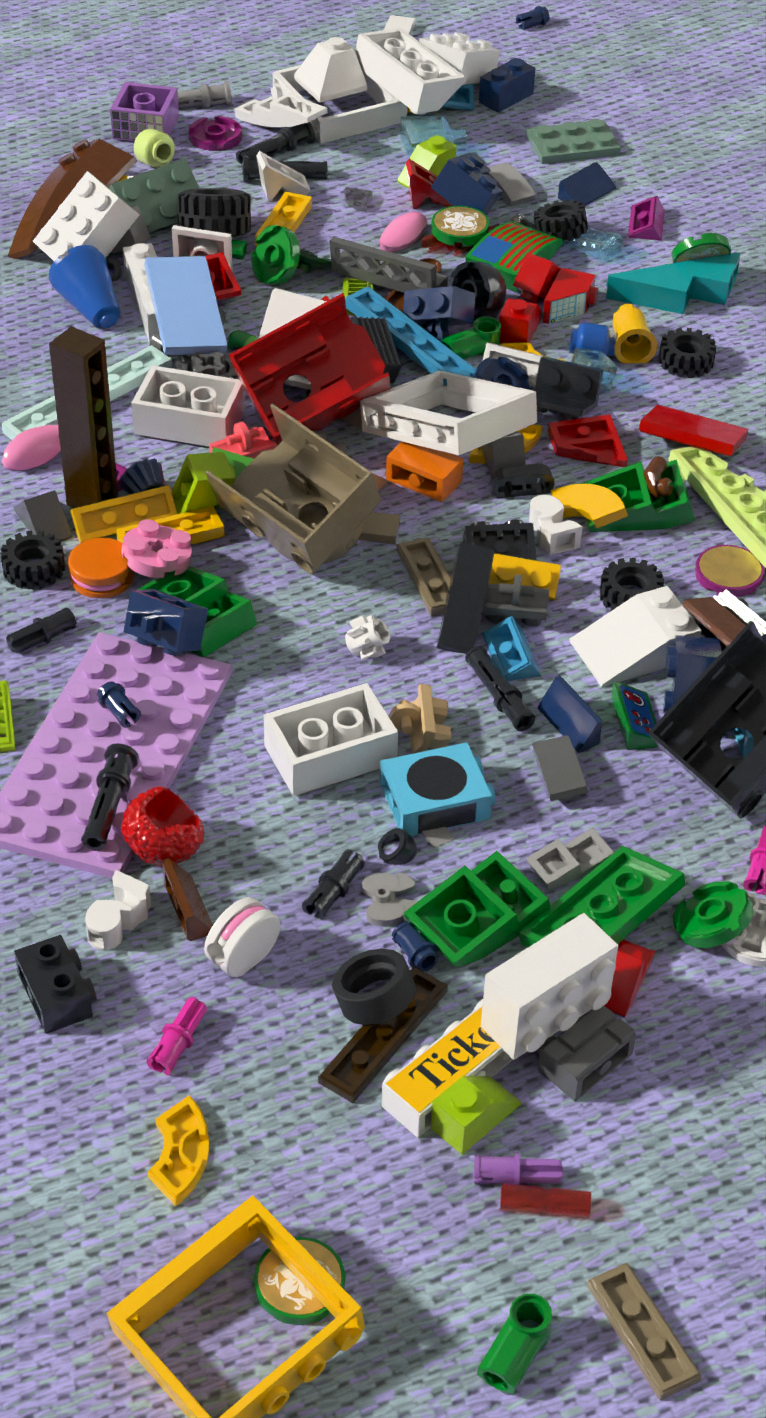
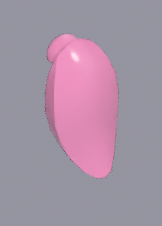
(403, 231)
(32, 448)

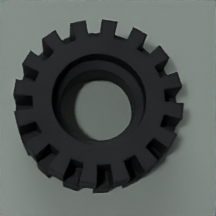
(562, 219)
(699, 354)
(36, 572)
(627, 574)

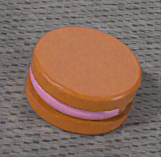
(99, 568)

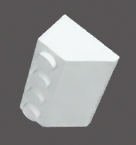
(407, 69)

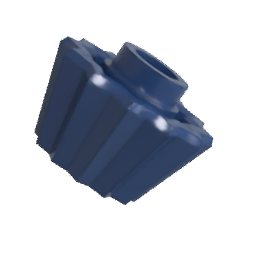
(142, 476)

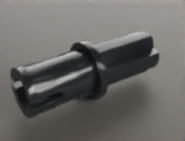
(41, 630)

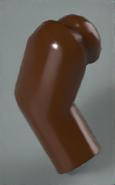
(657, 486)

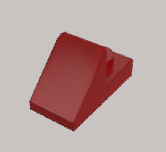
(420, 185)
(631, 968)

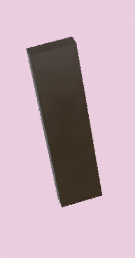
(377, 1043)

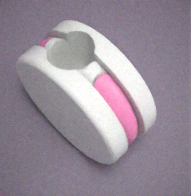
(242, 936)

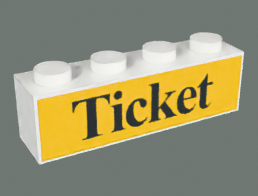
(460, 1052)

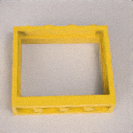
(202, 1261)

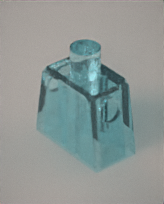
(420, 128)

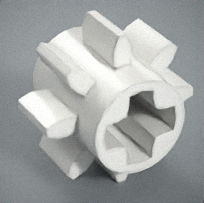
(367, 637)

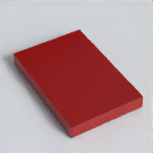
(693, 430)

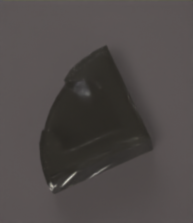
(358, 198)

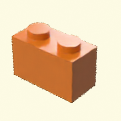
(424, 470)

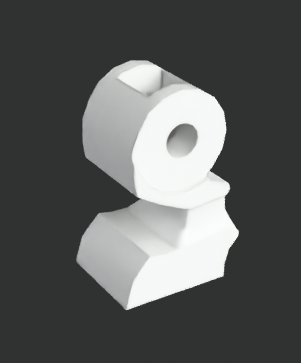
(553, 533)
(109, 917)

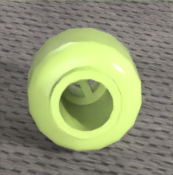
(154, 148)

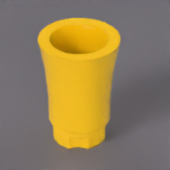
(633, 337)

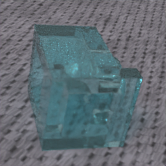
(598, 360)

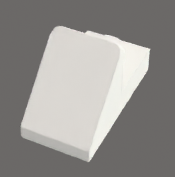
(279, 176)

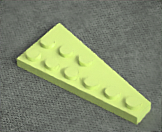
(728, 495)

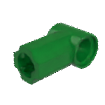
(474, 340)
(517, 1345)

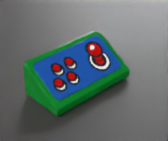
(634, 716)

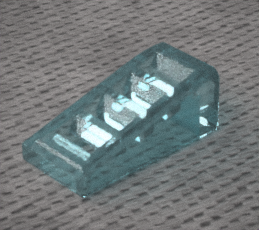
(598, 244)

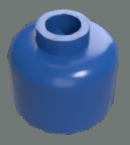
(592, 337)

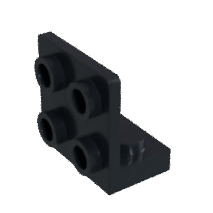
(567, 387)

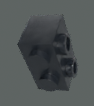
(54, 983)

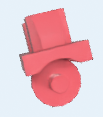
(245, 441)

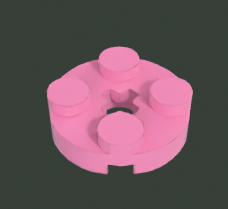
(171, 545)

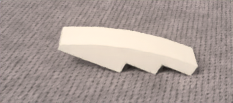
(279, 112)

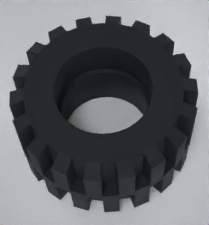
(215, 210)

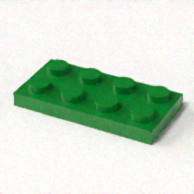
(613, 895)

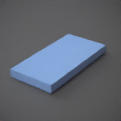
(185, 305)

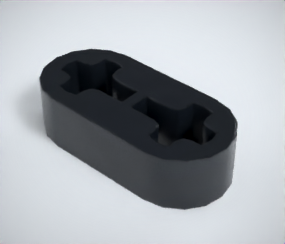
(522, 480)

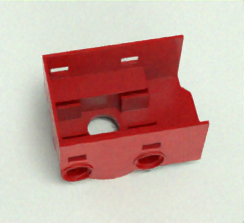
(326, 351)

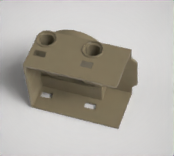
(289, 479)

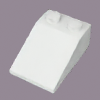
(634, 636)

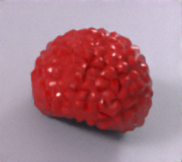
(162, 827)

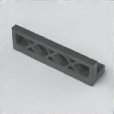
(383, 267)

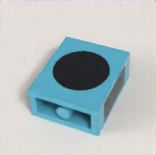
(436, 789)

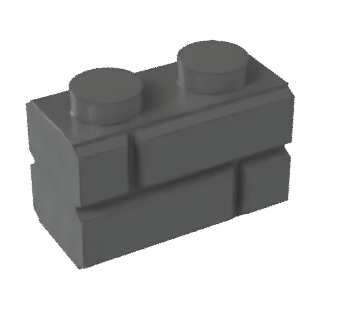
(586, 1052)

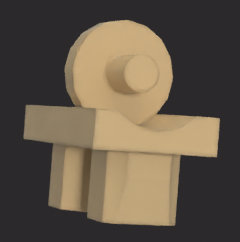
(420, 720)

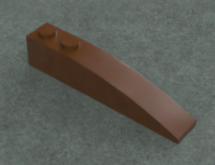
(96, 157)

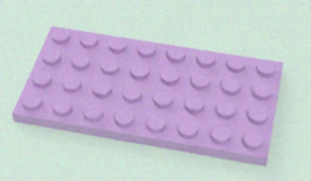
(55, 780)

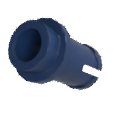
(538, 16)
(113, 697)
(419, 951)

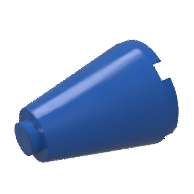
(87, 285)

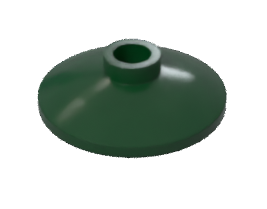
(309, 259)

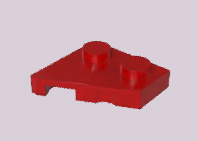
(588, 440)

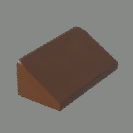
(715, 618)
(186, 901)

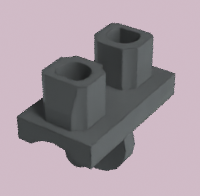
(516, 601)

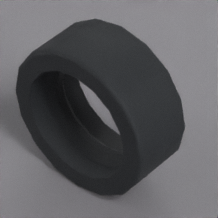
(381, 1003)

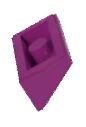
(647, 220)

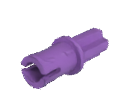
(516, 1170)

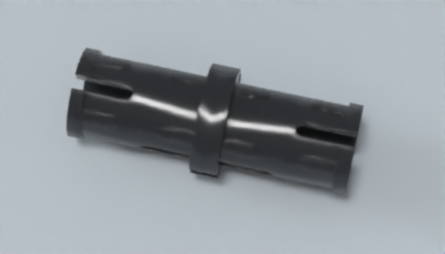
(333, 884)

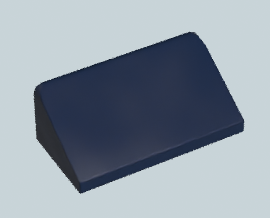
(586, 185)
(571, 715)

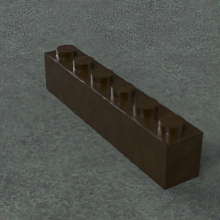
(84, 417)

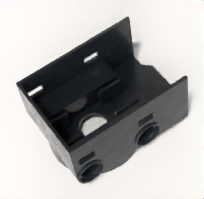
(721, 699)

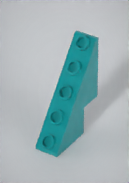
(673, 284)

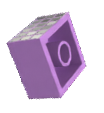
(143, 108)

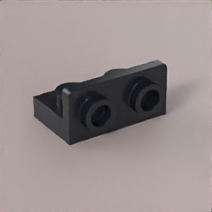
(509, 539)

